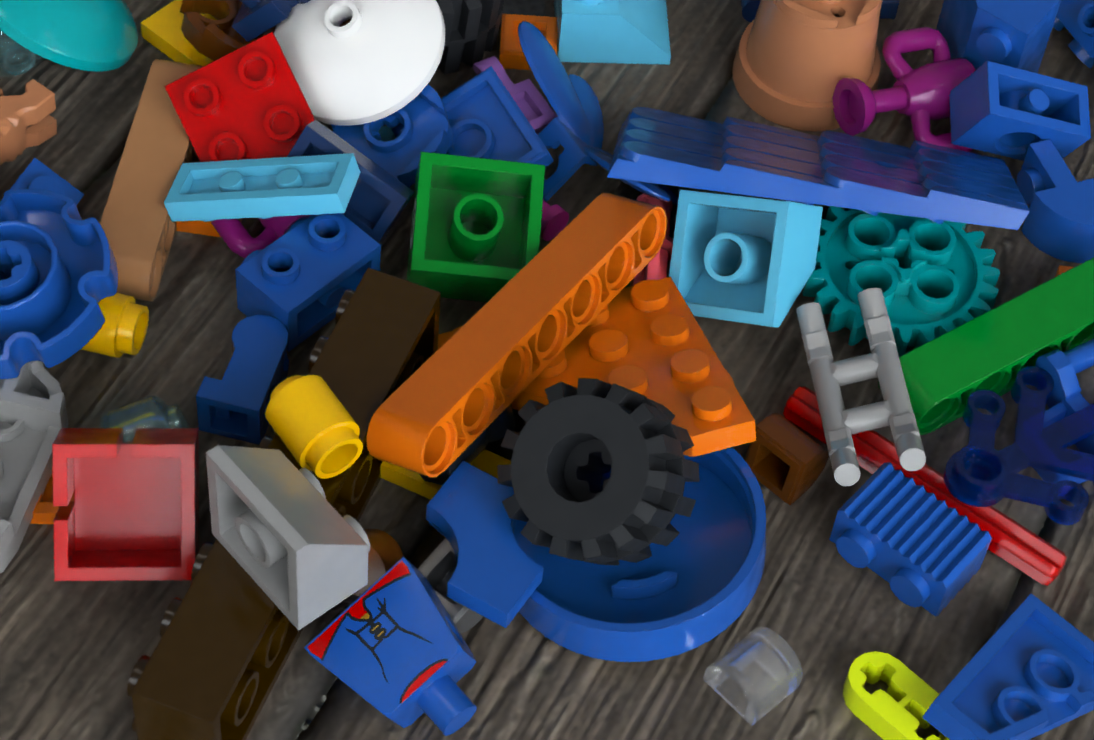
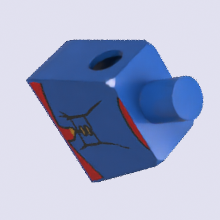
(400, 651)

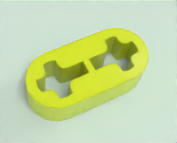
(893, 712)

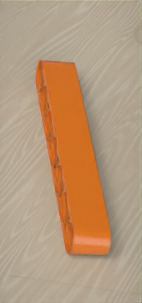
(515, 335)

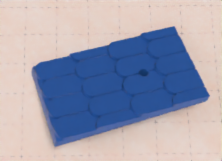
(818, 170)

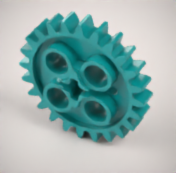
(927, 273)

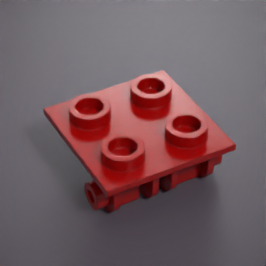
(242, 104)

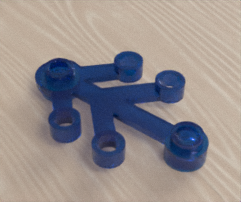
(985, 476)

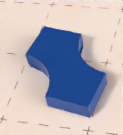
(491, 567)

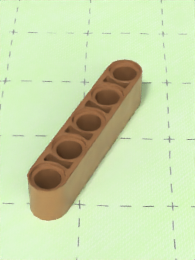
(135, 208)

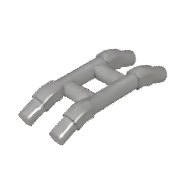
(881, 364)

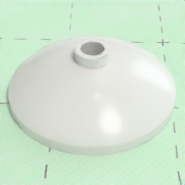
(367, 65)

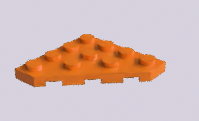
(658, 350)

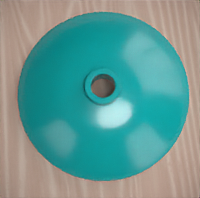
(73, 32)

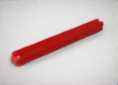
(1009, 539)

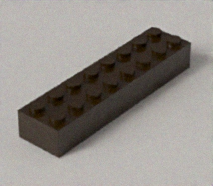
(226, 635)

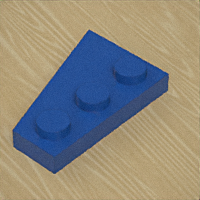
(1021, 681)

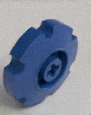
(49, 279)

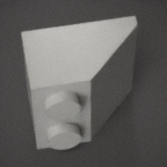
(285, 531)

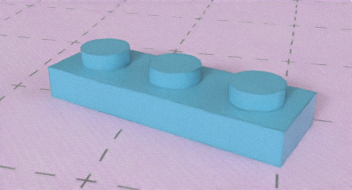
(262, 187)

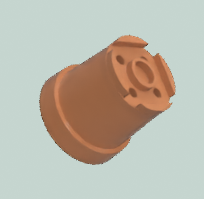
(799, 54)

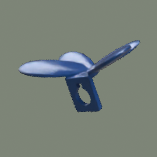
(579, 117)

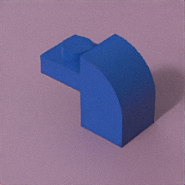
(1059, 205)

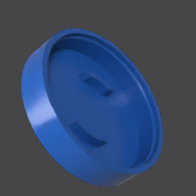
(676, 595)

